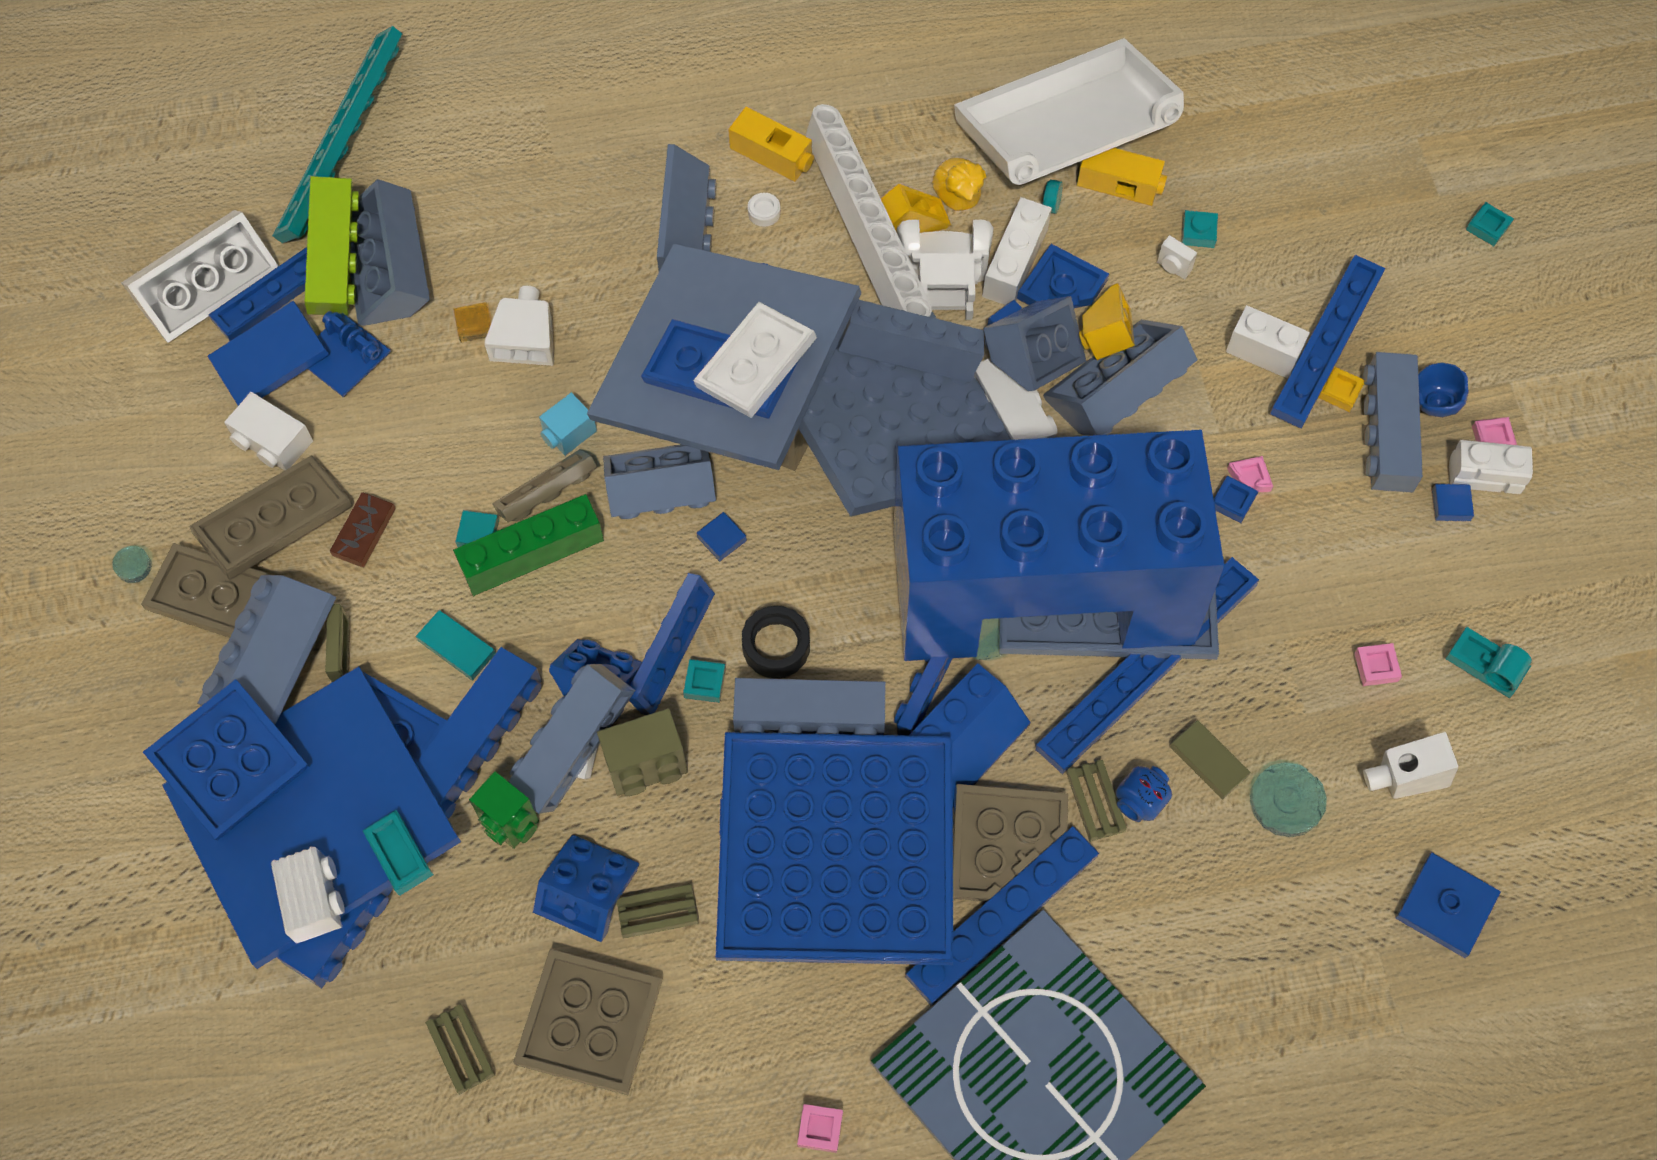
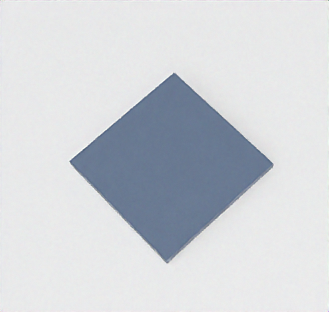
(718, 296)

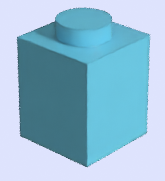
(566, 424)

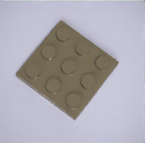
(588, 1022)

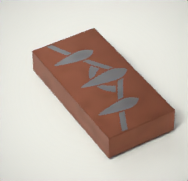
(362, 529)

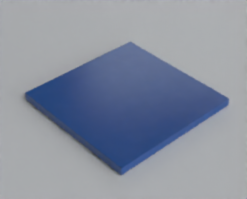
(353, 781)
(836, 849)

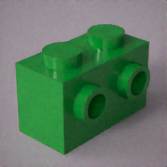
(504, 811)

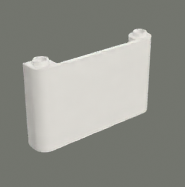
(1070, 111)

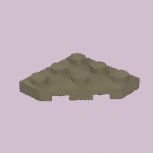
(1000, 835)

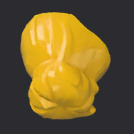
(959, 183)

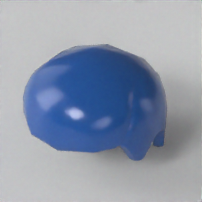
(1442, 389)

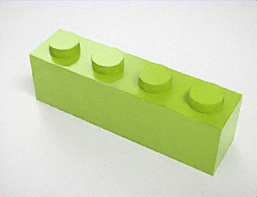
(329, 245)

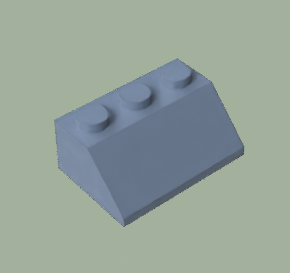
(1037, 342)
(658, 480)

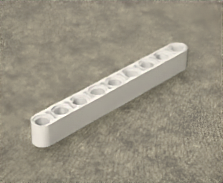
(864, 213)

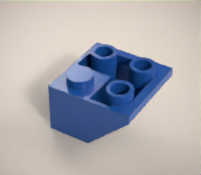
(589, 652)

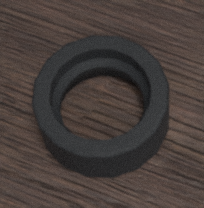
(774, 616)

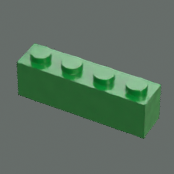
(529, 545)

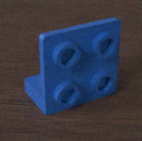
(583, 887)

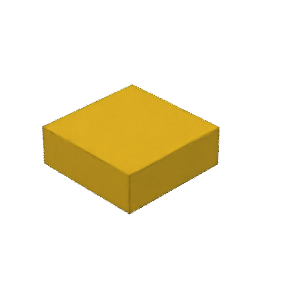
(1341, 389)

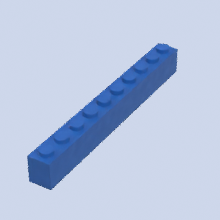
(449, 769)

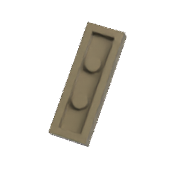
(545, 486)

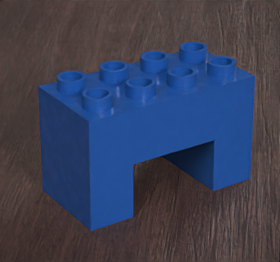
(1055, 533)

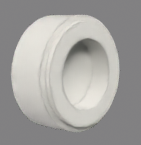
(764, 209)

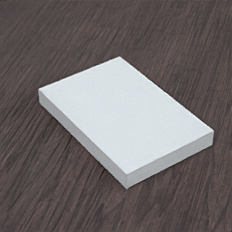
(755, 359)

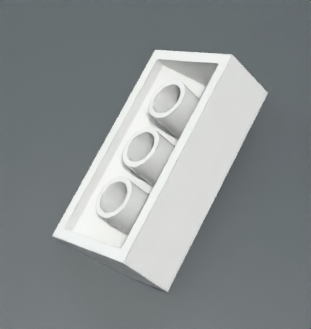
(200, 275)

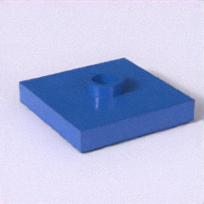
(1448, 905)

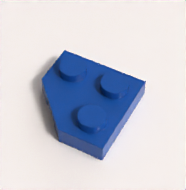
(1063, 275)

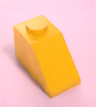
(910, 204)
(1108, 324)

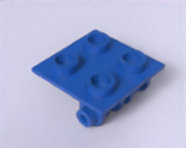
(350, 351)

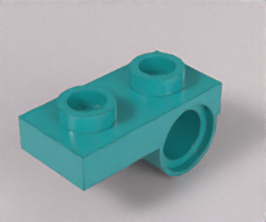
(1493, 665)

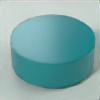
(1053, 195)

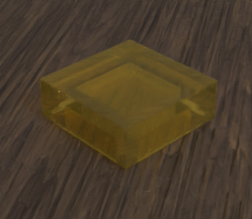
(472, 321)

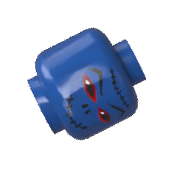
(1143, 793)

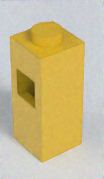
(771, 144)
(1123, 175)

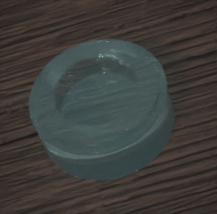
(132, 564)

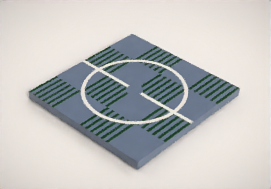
(1037, 1060)

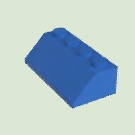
(980, 720)

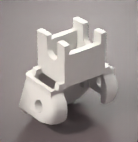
(948, 262)

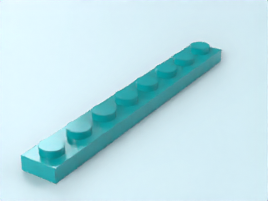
(343, 125)

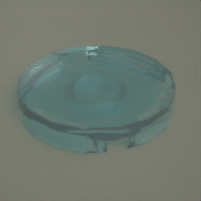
(1288, 800)

